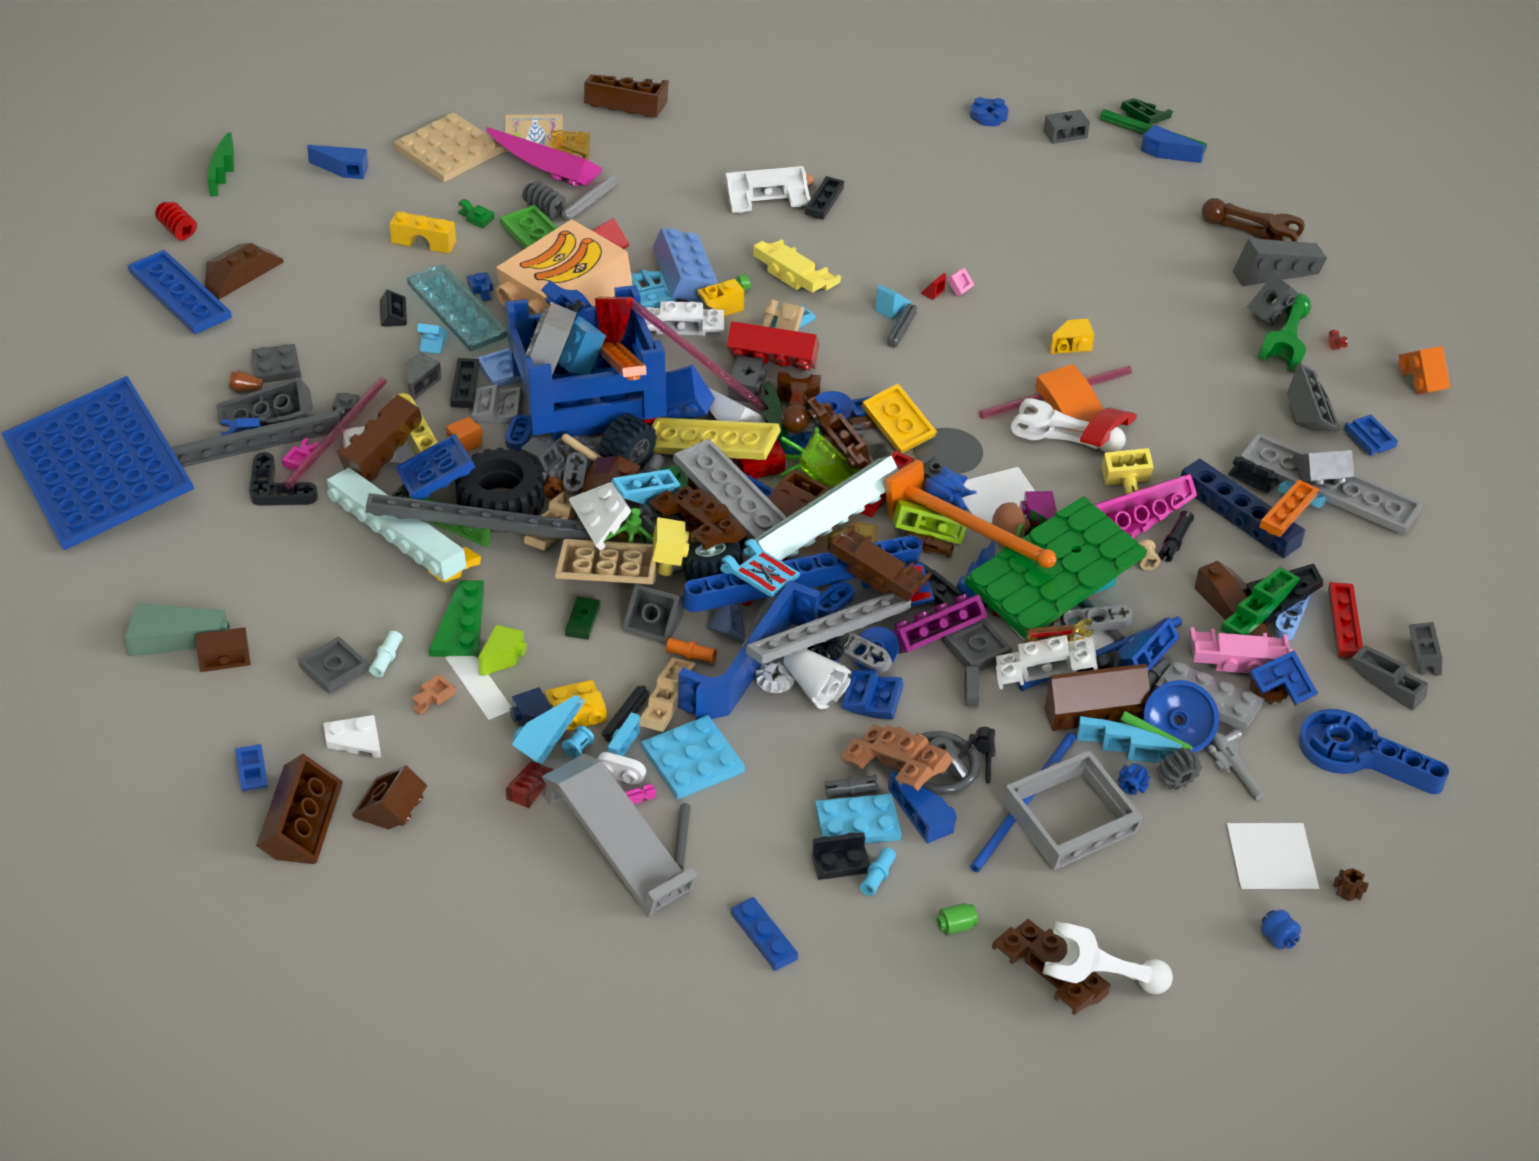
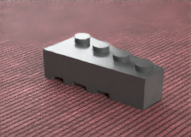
(1283, 258)

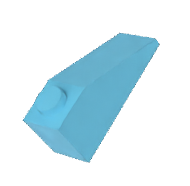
(646, 486)
(543, 732)

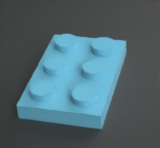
(867, 814)

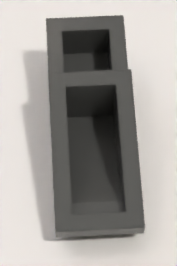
(1391, 677)

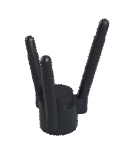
(985, 743)

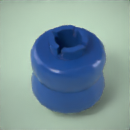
(1280, 929)

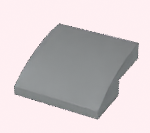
(497, 405)

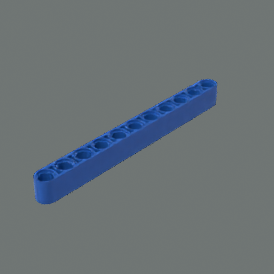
(814, 571)

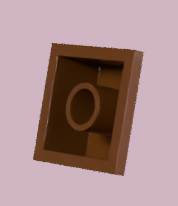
(391, 798)

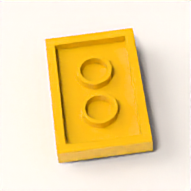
(899, 419)

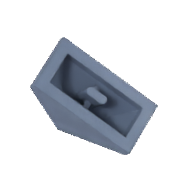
(729, 622)

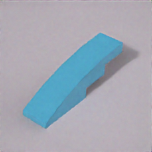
(1119, 737)

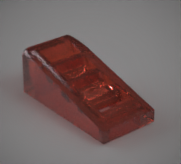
(520, 796)

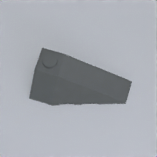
(271, 405)

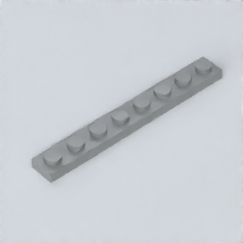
(826, 628)

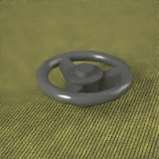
(946, 742)

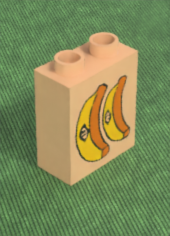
(569, 258)

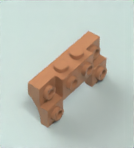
(899, 750)

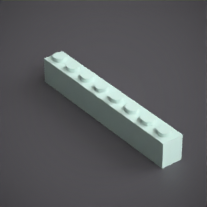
(828, 510)
(410, 535)

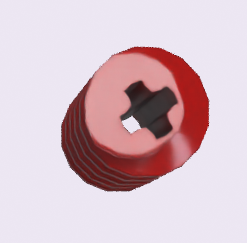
(176, 220)

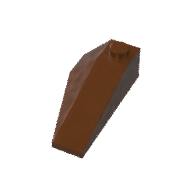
(606, 469)

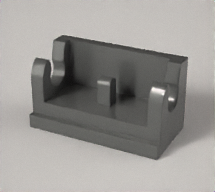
(1426, 647)

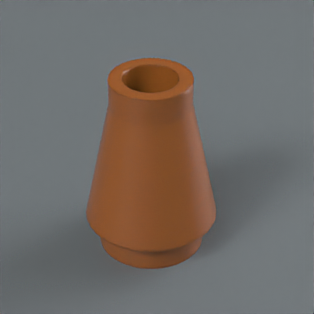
(244, 382)

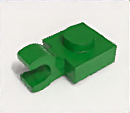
(478, 216)

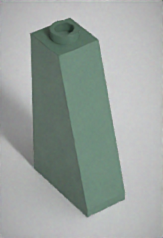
(170, 628)

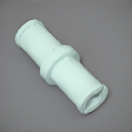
(385, 654)

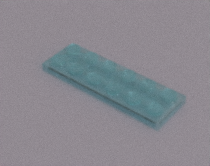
(457, 307)

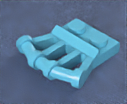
(654, 293)

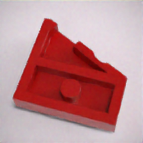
(613, 316)

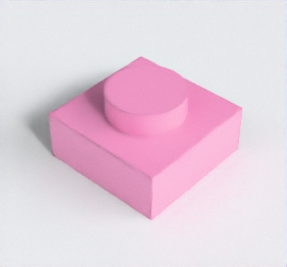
(960, 281)

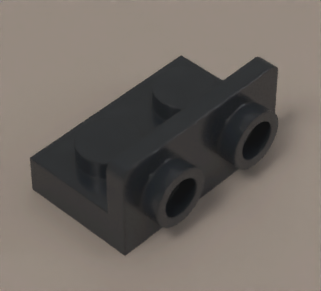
(840, 855)

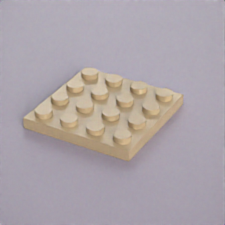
(448, 147)

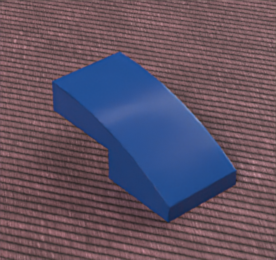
(251, 767)

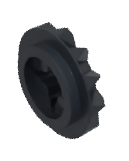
(834, 650)

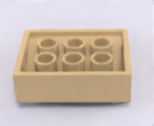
(614, 563)

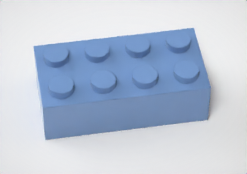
(683, 264)

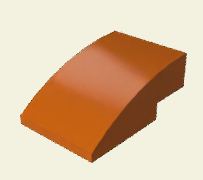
(1069, 393)

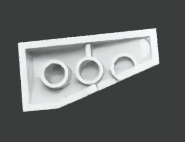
(728, 410)

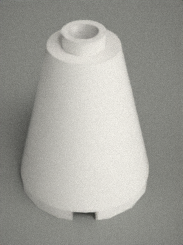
(818, 676)

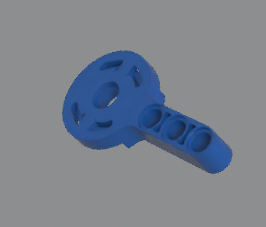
(1372, 753)

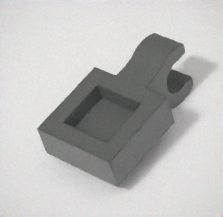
(344, 403)

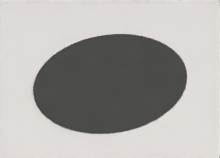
(953, 449)

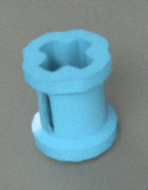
(577, 741)

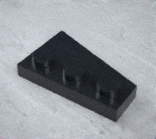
(1309, 582)

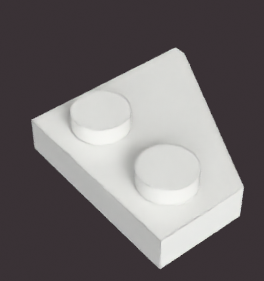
(353, 735)

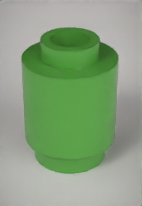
(957, 918)

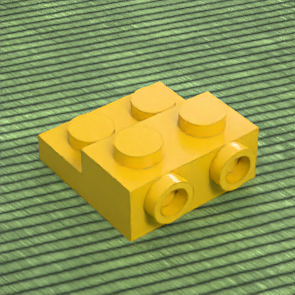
(593, 709)

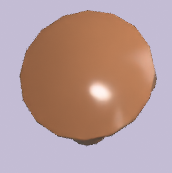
(1008, 518)

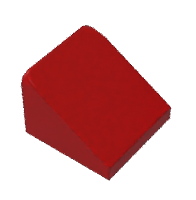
(935, 287)

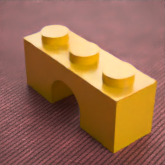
(438, 232)

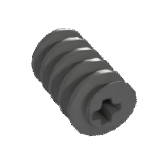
(544, 198)

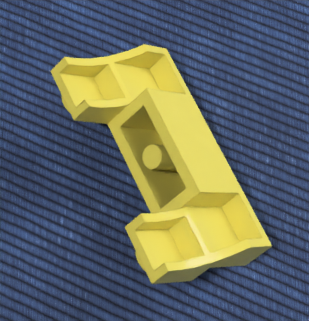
(793, 267)

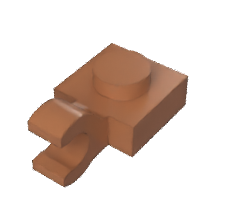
(436, 691)

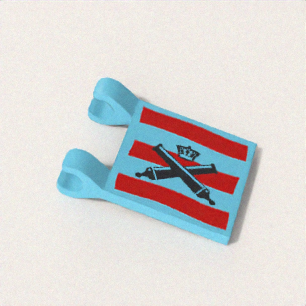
(761, 570)

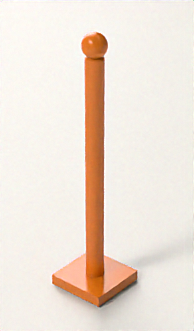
(909, 486)

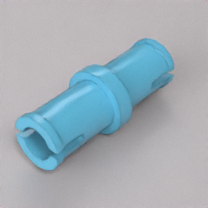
(878, 871)

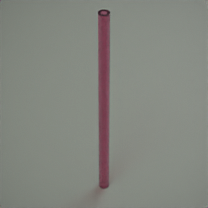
(703, 359)
(1016, 403)
(334, 433)

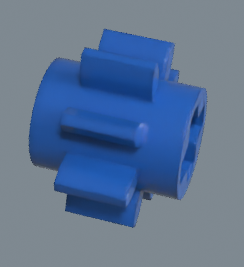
(1133, 779)

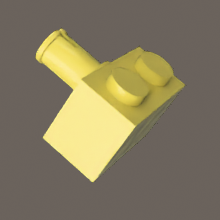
(1127, 468)
(669, 544)

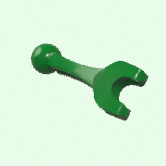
(1286, 342)

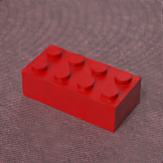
(774, 345)

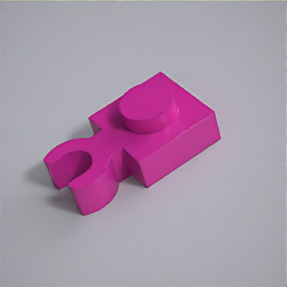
(298, 455)

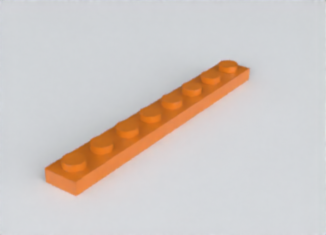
(622, 360)

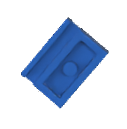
(1371, 435)

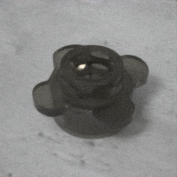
(878, 450)

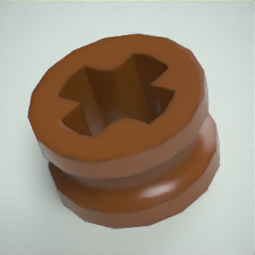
(550, 484)

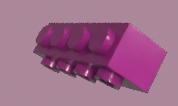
(939, 623)

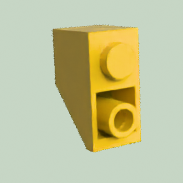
(724, 296)
(1073, 337)

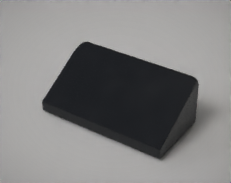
(393, 309)

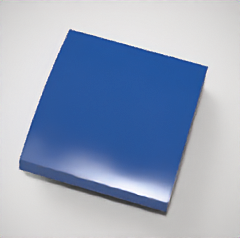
(872, 694)

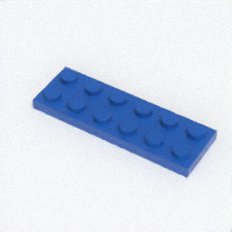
(179, 291)

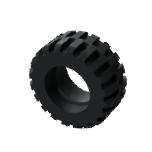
(503, 470)

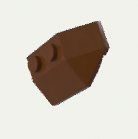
(238, 268)

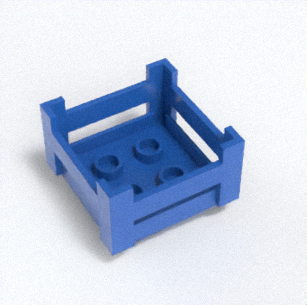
(593, 401)

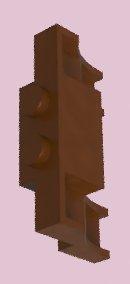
(840, 434)
(702, 513)
(877, 566)
(1046, 946)

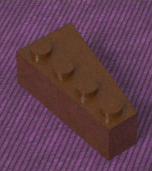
(626, 94)
(380, 438)

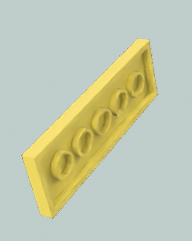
(733, 438)

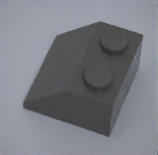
(653, 612)

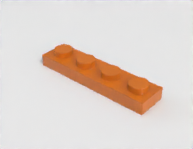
(1289, 508)

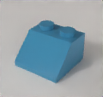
(581, 347)

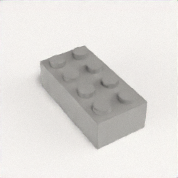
(550, 335)

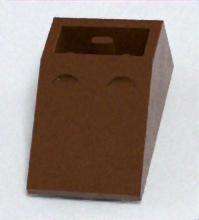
(796, 492)

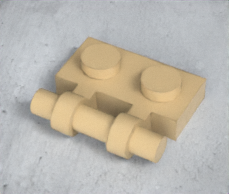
(788, 317)

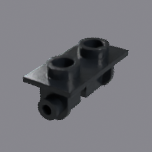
(1260, 478)

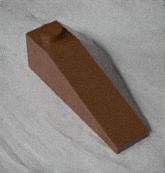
(1224, 591)

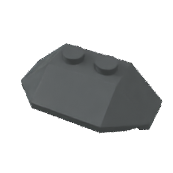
(1310, 401)

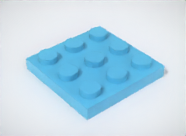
(692, 757)

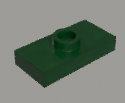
(582, 617)

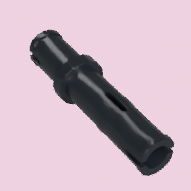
(1174, 540)

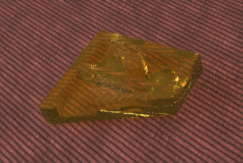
(571, 142)

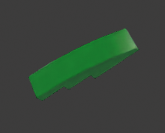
(221, 162)
(1261, 603)

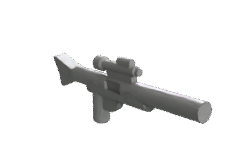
(1228, 757)

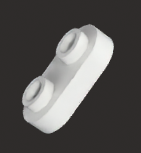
(623, 768)

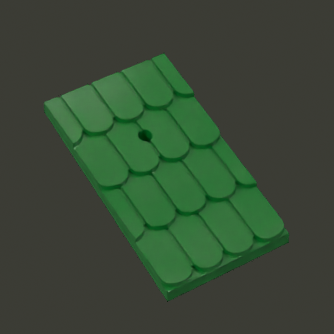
(1088, 560)

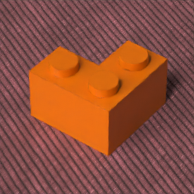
(1427, 369)

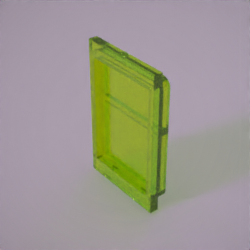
(825, 462)

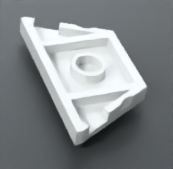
(601, 511)

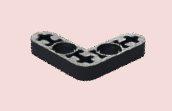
(271, 489)

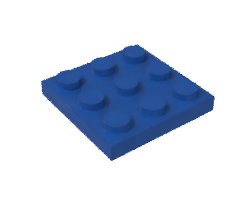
(435, 467)

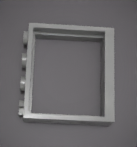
(1060, 855)

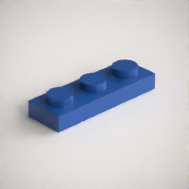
(764, 933)

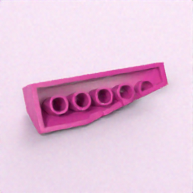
(553, 161)
(1144, 507)

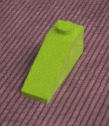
(924, 521)

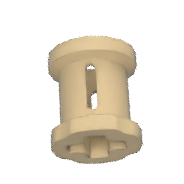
(1145, 562)

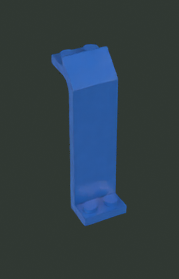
(720, 694)

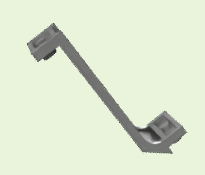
(619, 832)

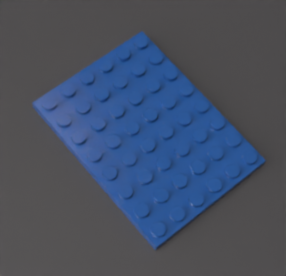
(96, 462)

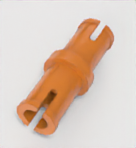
(691, 650)

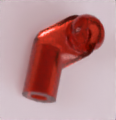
(1337, 342)

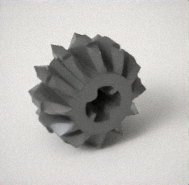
(1179, 768)

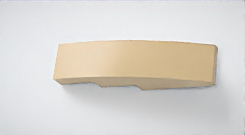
(558, 508)
(664, 698)

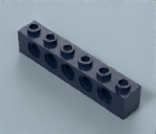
(1240, 507)

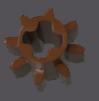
(1350, 884)

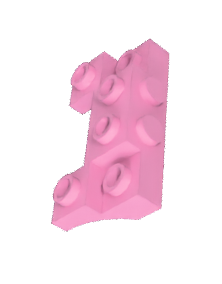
(1236, 651)

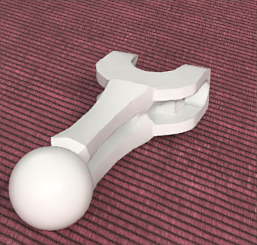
(1054, 425)
(1085, 957)

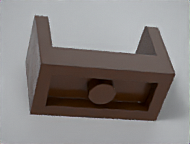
(222, 649)

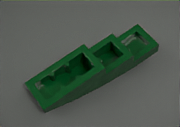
(773, 411)

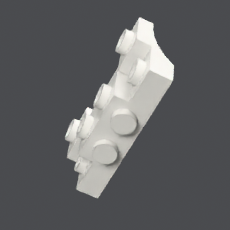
(767, 185)
(688, 318)
(1045, 658)

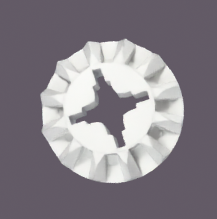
(765, 680)

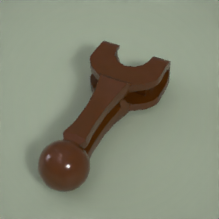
(1268, 227)
(796, 393)

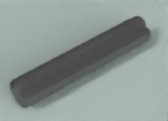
(901, 325)

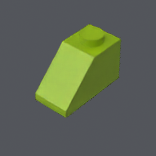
(501, 650)

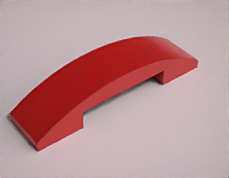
(1099, 428)

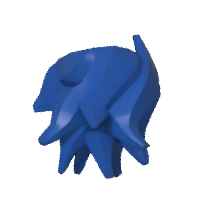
(949, 487)

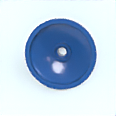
(1191, 705)

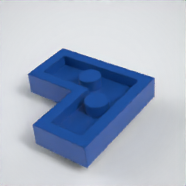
(1285, 671)

